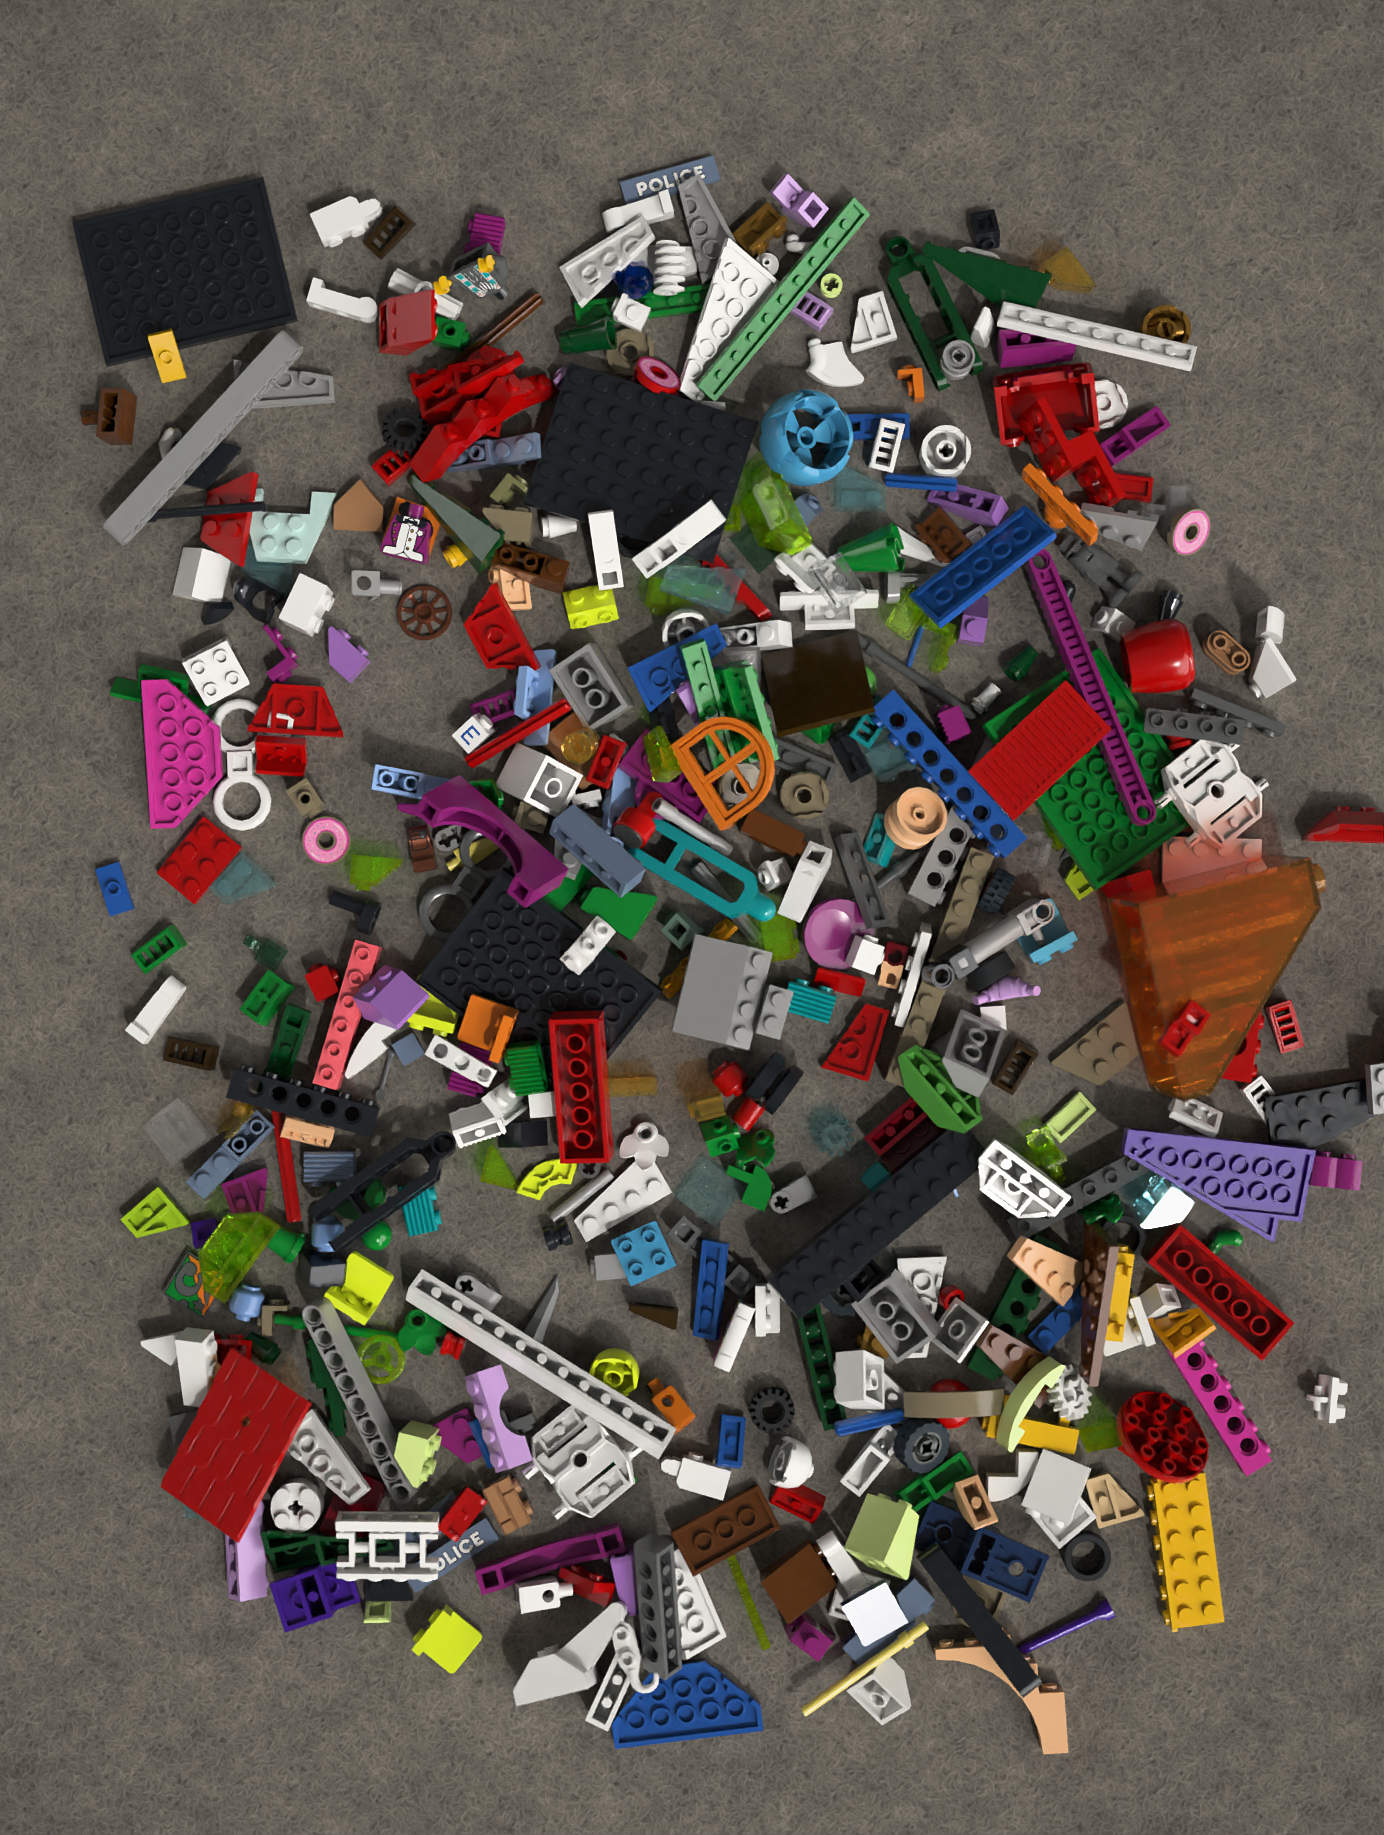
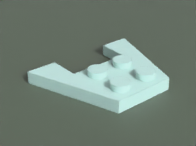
(289, 535)

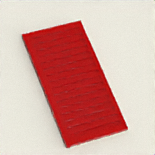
(1039, 750)

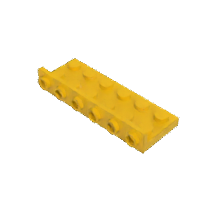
(1185, 1553)

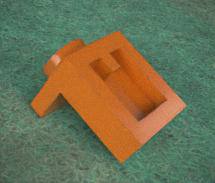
(915, 386)

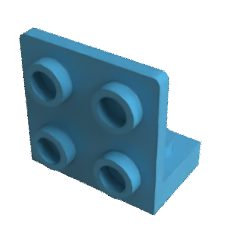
(643, 1253)

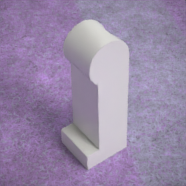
(653, 209)
(360, 309)
(156, 1010)
(460, 1061)
(843, 1564)

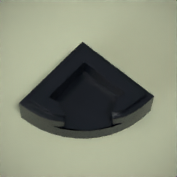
(217, 612)

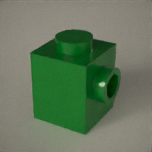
(451, 334)

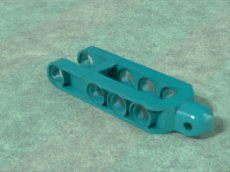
(750, 901)

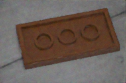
(725, 1529)

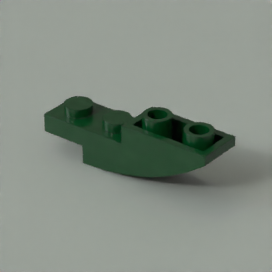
(321, 1377)

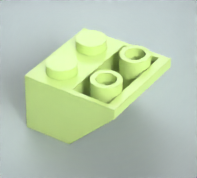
(416, 1451)

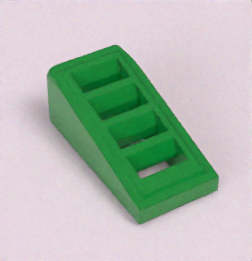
(175, 937)

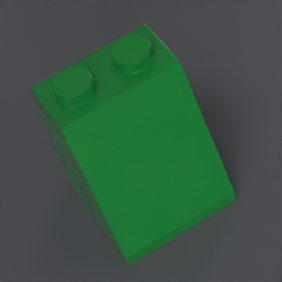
(622, 914)

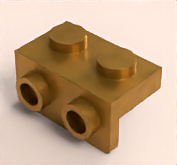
(760, 230)

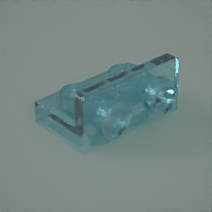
(888, 760)

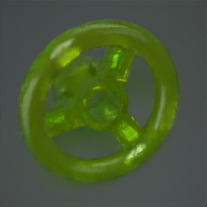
(393, 1372)

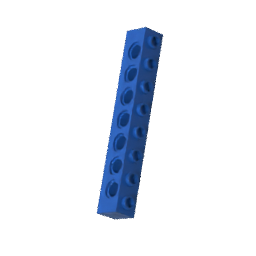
(894, 705)

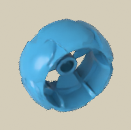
(790, 452)

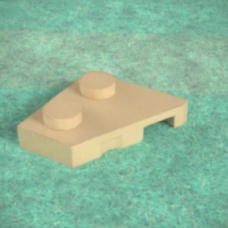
(1110, 1501)

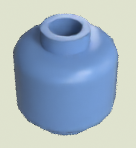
(325, 1231)
(246, 1301)

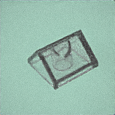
(836, 582)
(751, 654)

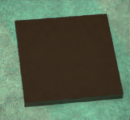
(817, 683)

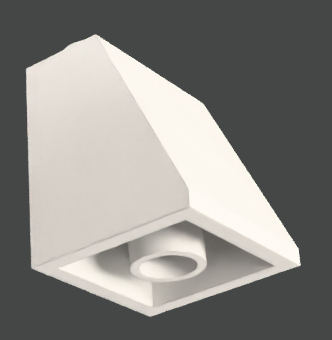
(538, 780)

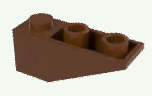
(533, 567)

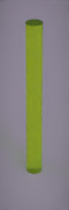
(748, 1602)

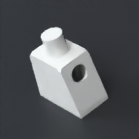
(530, 1593)

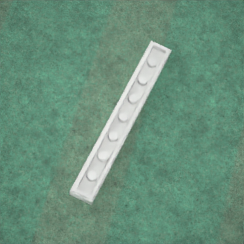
(1097, 336)

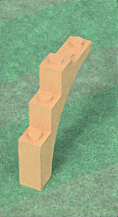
(1044, 1702)

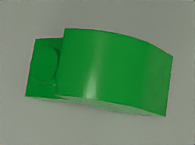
(758, 1187)

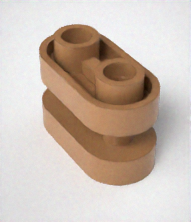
(1226, 652)

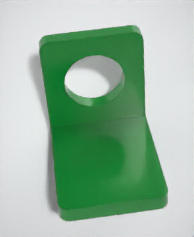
(490, 791)

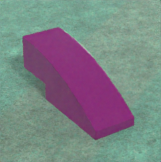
(1134, 436)

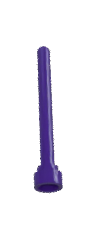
(1101, 1612)

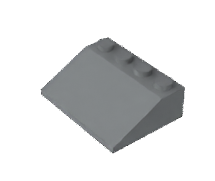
(721, 992)

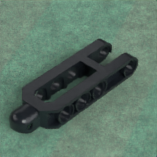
(434, 1150)

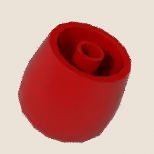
(1157, 657)

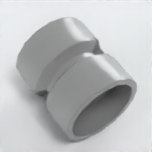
(957, 360)

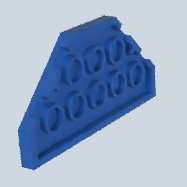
(687, 1706)

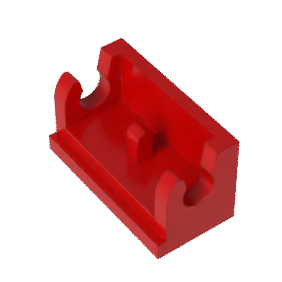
(461, 1513)

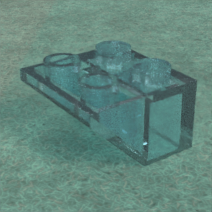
(1161, 1203)

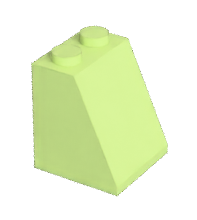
(884, 1535)

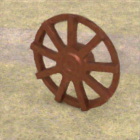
(424, 613)

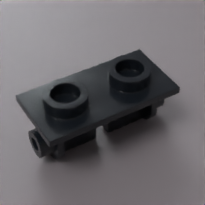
(664, 716)
(850, 756)

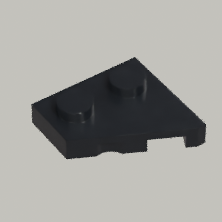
(213, 466)

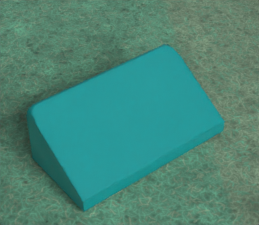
(878, 844)

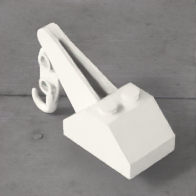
(574, 1667)

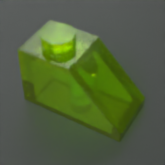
(372, 870)

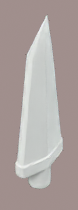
(917, 549)

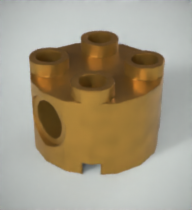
(1167, 323)

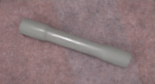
(672, 814)

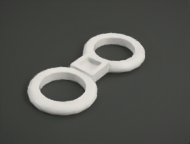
(240, 769)

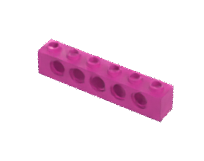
(1248, 1459)

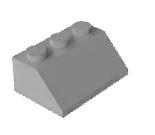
(591, 687)
(972, 1052)
(897, 1316)

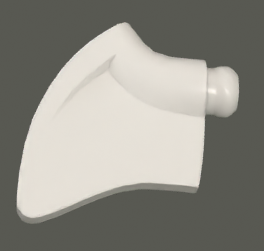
(831, 366)

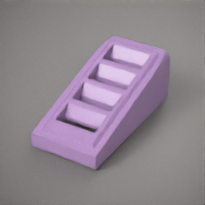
(808, 319)

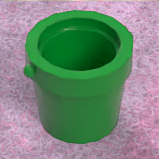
(286, 1244)

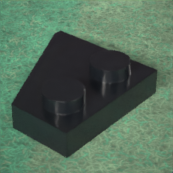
(387, 1589)

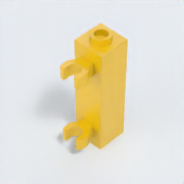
(1120, 1294)
(1038, 1432)

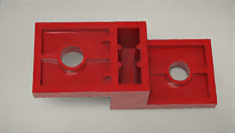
(1063, 457)

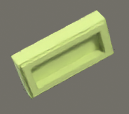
(1070, 1117)

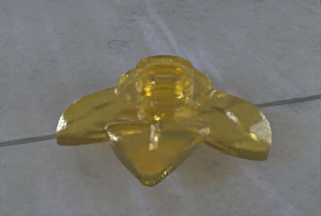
(240, 1114)

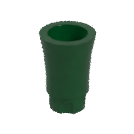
(589, 337)

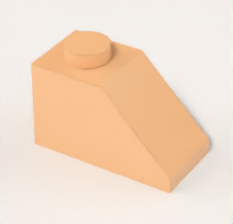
(974, 1502)

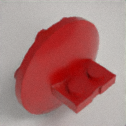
(1161, 1439)

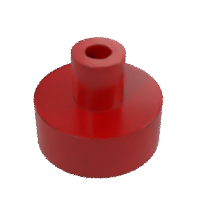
(947, 1295)

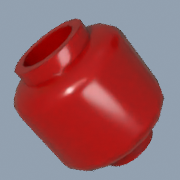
(730, 1079)

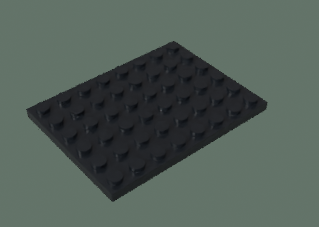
(185, 265)
(640, 455)
(515, 961)

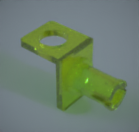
(1049, 1154)

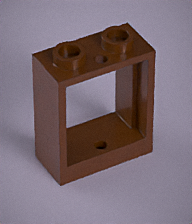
(773, 834)

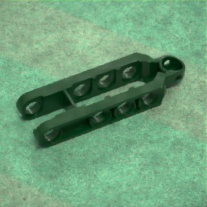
(903, 262)

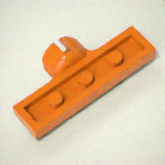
(1057, 507)

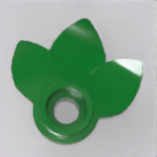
(756, 1146)
(1106, 1206)
(421, 1336)

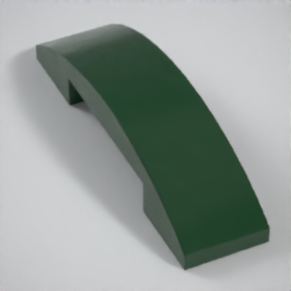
(287, 1045)

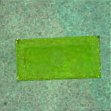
(905, 616)

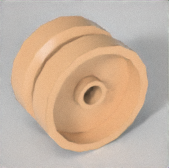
(915, 818)

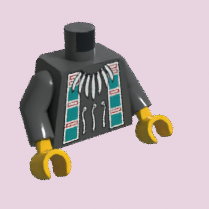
(478, 272)

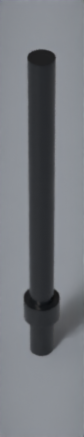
(208, 510)

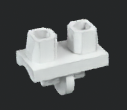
(1326, 1397)

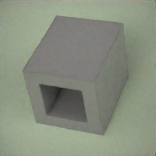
(607, 1266)

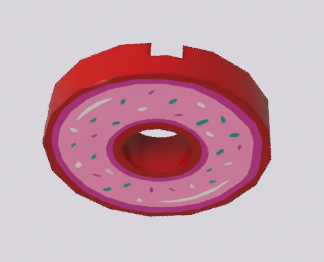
(656, 375)

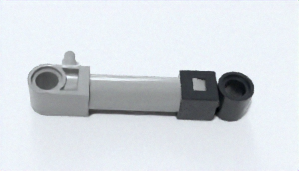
(964, 958)

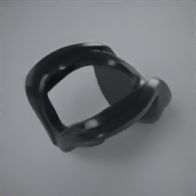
(245, 591)

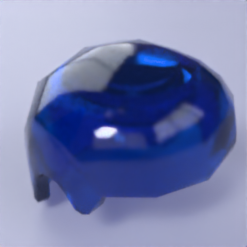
(634, 281)

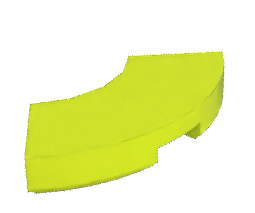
(545, 1176)

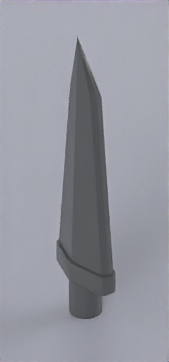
(540, 1319)

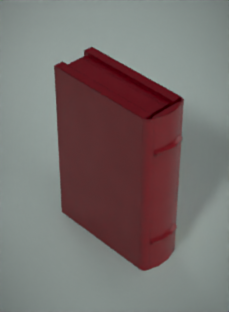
(368, 1502)

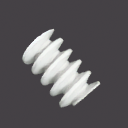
(668, 268)

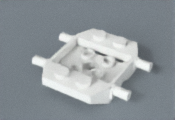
(1198, 803)
(567, 1477)

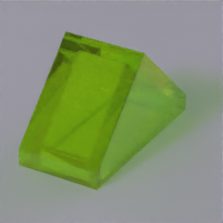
(497, 1171)
(1100, 1435)

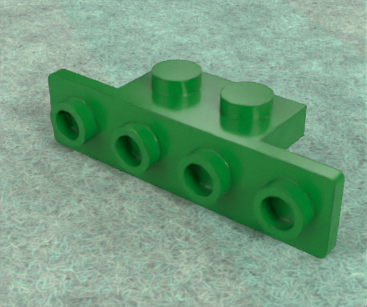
(132, 690)

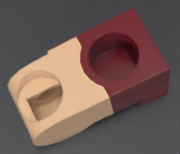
(892, 964)

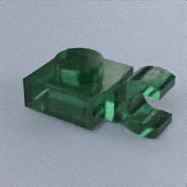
(269, 953)

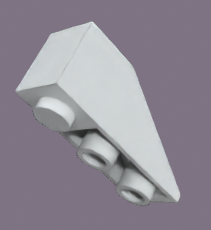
(605, 549)
(766, 635)
(805, 881)

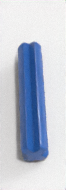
(922, 482)
(869, 1421)

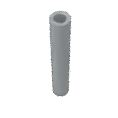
(581, 1195)

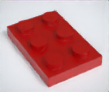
(199, 860)

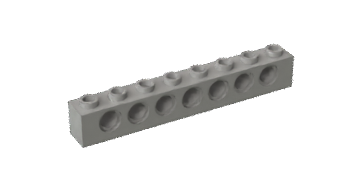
(920, 888)

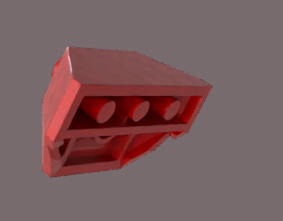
(1348, 826)

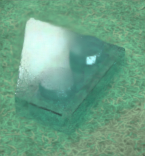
(272, 574)

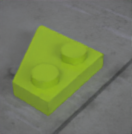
(154, 1215)

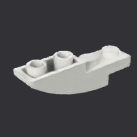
(679, 539)

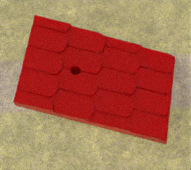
(235, 1445)

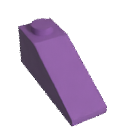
(972, 504)

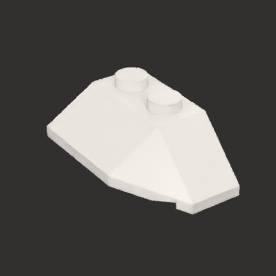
(1018, 1183)

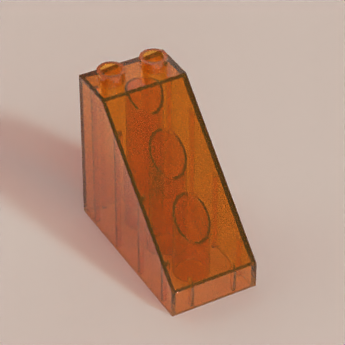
(1215, 942)

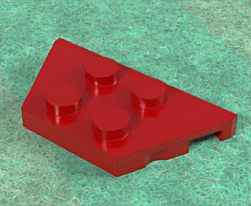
(230, 532)
(498, 634)
(304, 704)

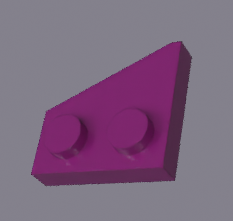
(247, 1192)
(458, 1436)

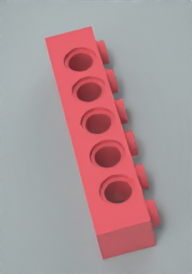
(346, 1016)

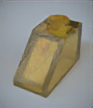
(1068, 273)

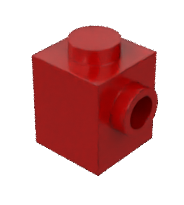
(323, 981)

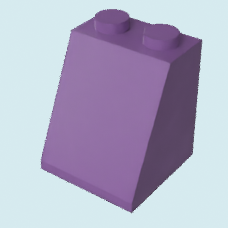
(625, 1579)

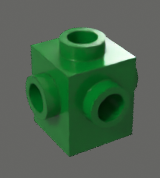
(720, 1135)

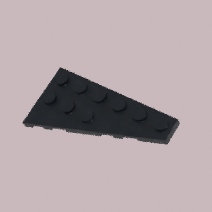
(1316, 1113)

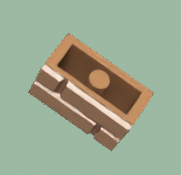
(508, 1503)

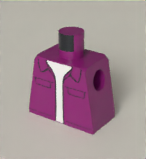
(809, 1636)

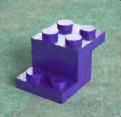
(312, 1595)

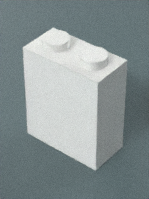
(1055, 1488)

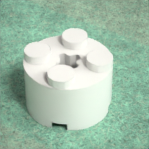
(956, 445)
(286, 1515)

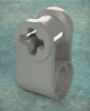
(796, 1192)
(481, 1292)

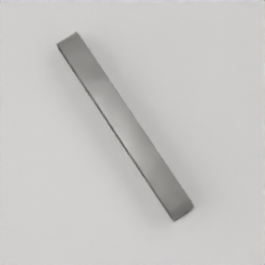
(357, 1389)

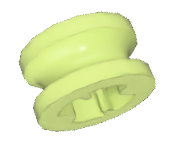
(835, 291)

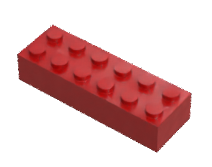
(581, 1086)
(1218, 1291)

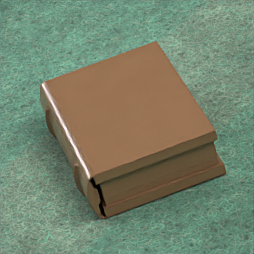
(554, 745)

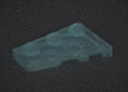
(708, 587)

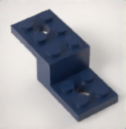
(982, 1552)

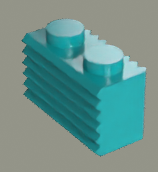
(811, 1002)
(421, 1213)

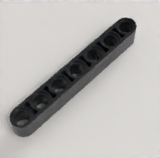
(979, 1619)

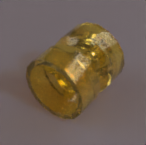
(580, 745)

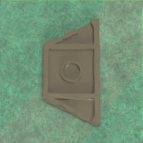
(1101, 1049)

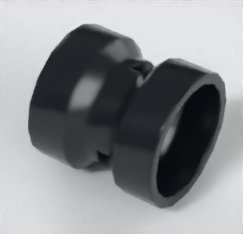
(557, 1235)

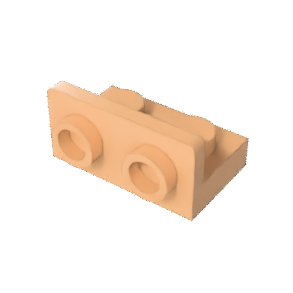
(513, 588)
(307, 1131)

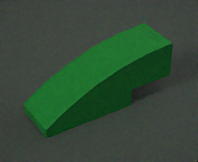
(935, 1483)

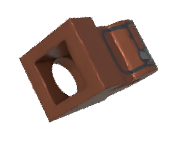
(422, 849)

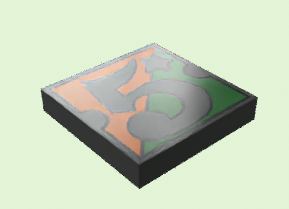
(187, 1287)

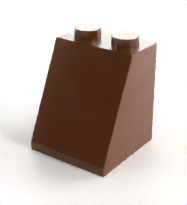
(798, 1580)

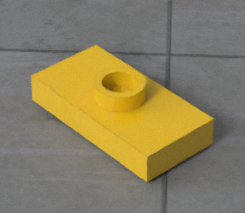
(167, 355)

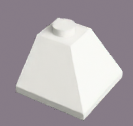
(1268, 671)
(882, 1691)

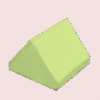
(377, 1612)

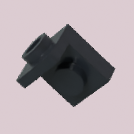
(985, 229)

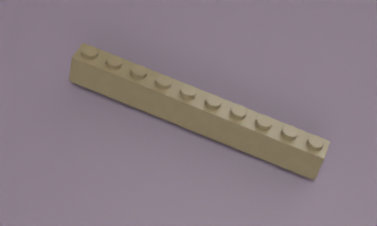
(950, 933)

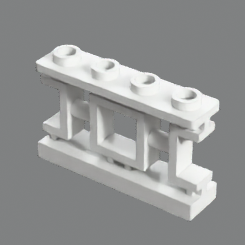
(387, 1526)

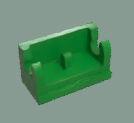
(267, 998)

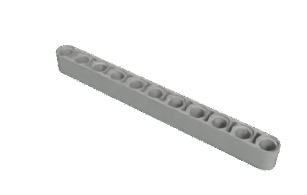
(203, 438)

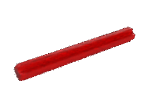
(518, 732)
(287, 1170)

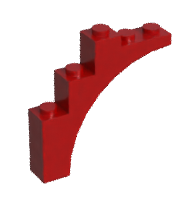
(477, 417)

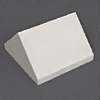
(201, 575)

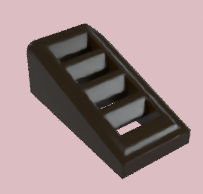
(383, 226)
(1018, 1045)
(206, 1050)
(660, 1314)

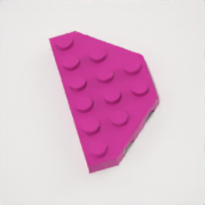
(180, 752)

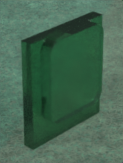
(757, 556)

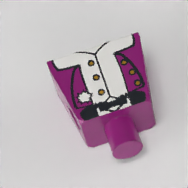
(408, 537)

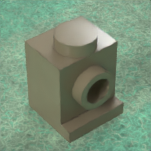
(303, 788)

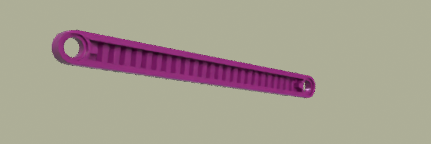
(1090, 686)

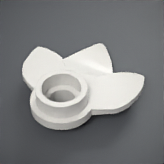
(642, 1148)

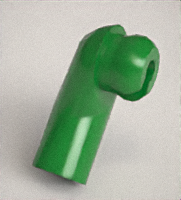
(1225, 1237)

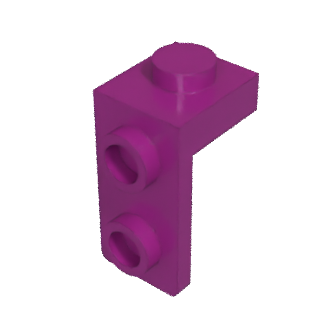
(282, 670)

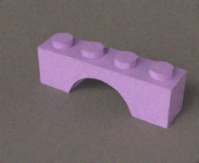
(504, 1447)

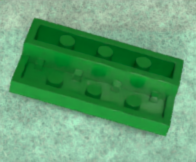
(743, 700)

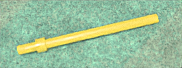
(904, 1639)

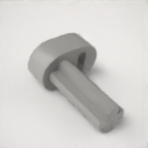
(899, 580)

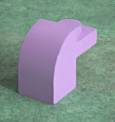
(798, 204)

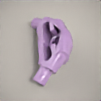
(1006, 988)

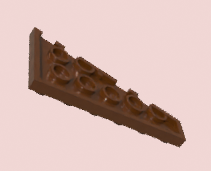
(1099, 1271)

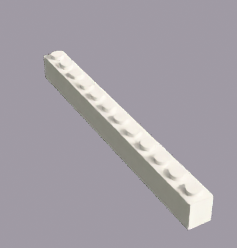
(540, 1364)

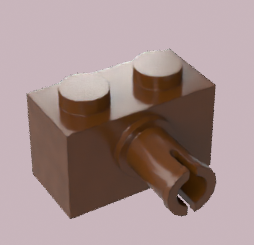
(115, 416)

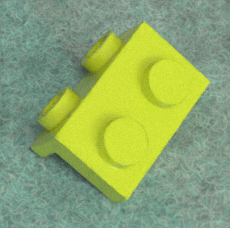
(590, 606)

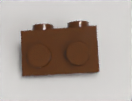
(943, 536)

